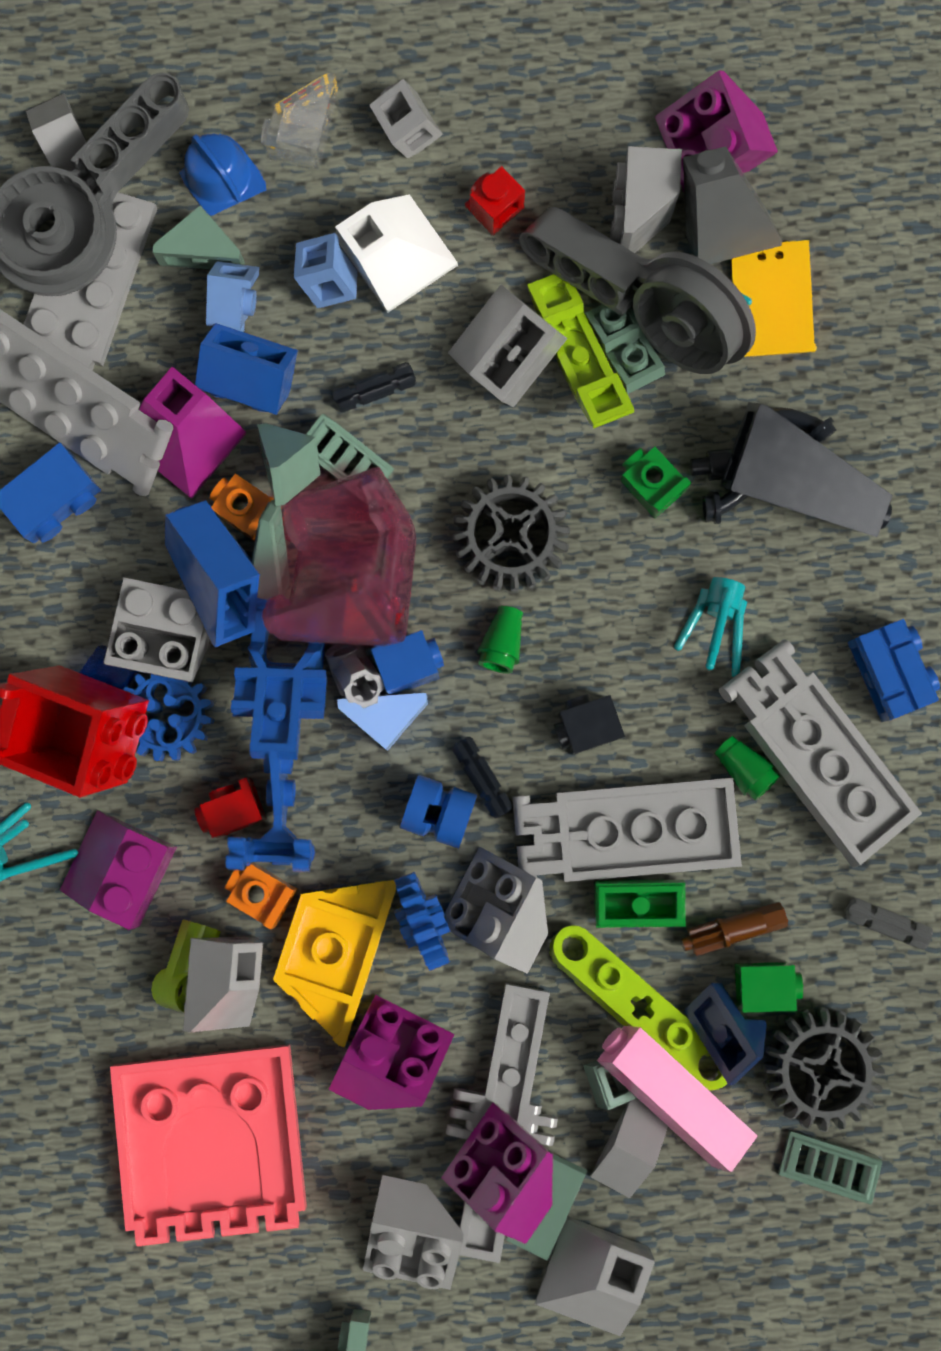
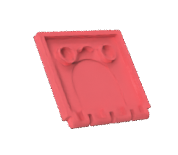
(208, 1144)

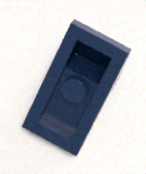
(728, 1037)

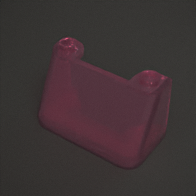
(349, 565)

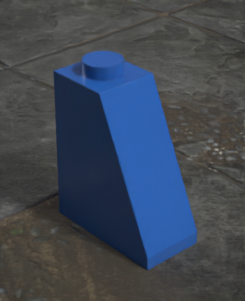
(213, 572)

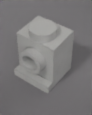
(405, 119)

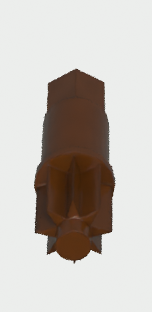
(733, 929)

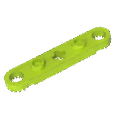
(613, 988)

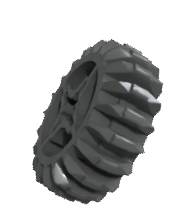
(497, 517)
(817, 1089)

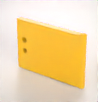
(779, 297)

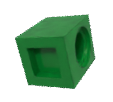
(767, 987)

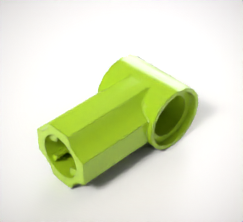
(168, 981)

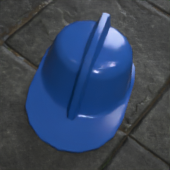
(219, 172)

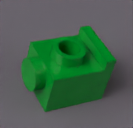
(653, 496)

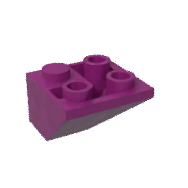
(717, 117)
(200, 435)
(391, 1059)
(504, 1175)

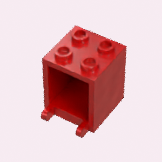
(70, 729)

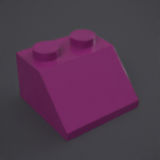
(117, 870)

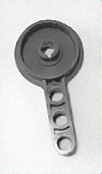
(82, 199)
(677, 298)

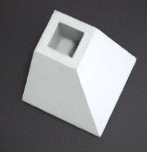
(394, 249)

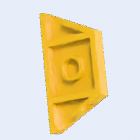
(333, 952)

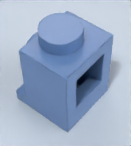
(325, 271)
(230, 294)

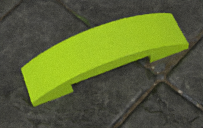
(581, 356)

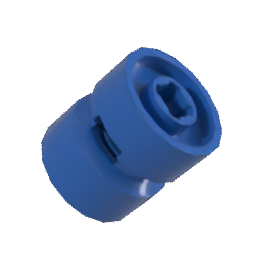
(454, 815)

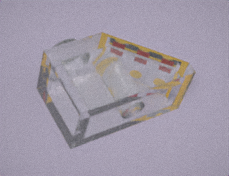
(302, 124)

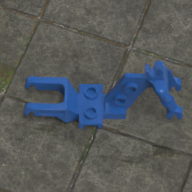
(277, 700)

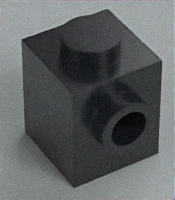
(588, 724)

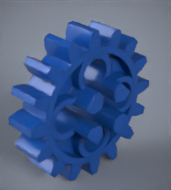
(187, 727)
(422, 921)

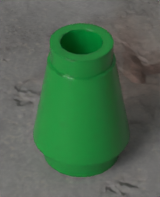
(502, 641)
(749, 770)

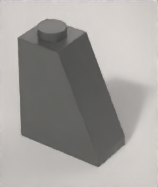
(723, 209)

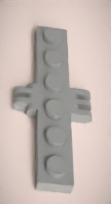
(510, 1087)

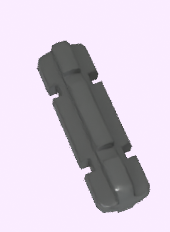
(889, 923)

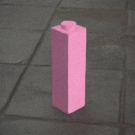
(676, 1097)

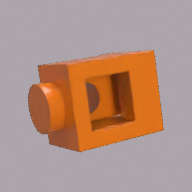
(243, 520)
(276, 894)

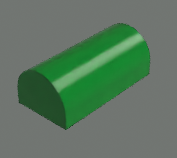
(640, 903)

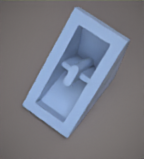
(388, 717)

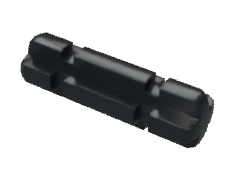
(374, 387)
(482, 777)

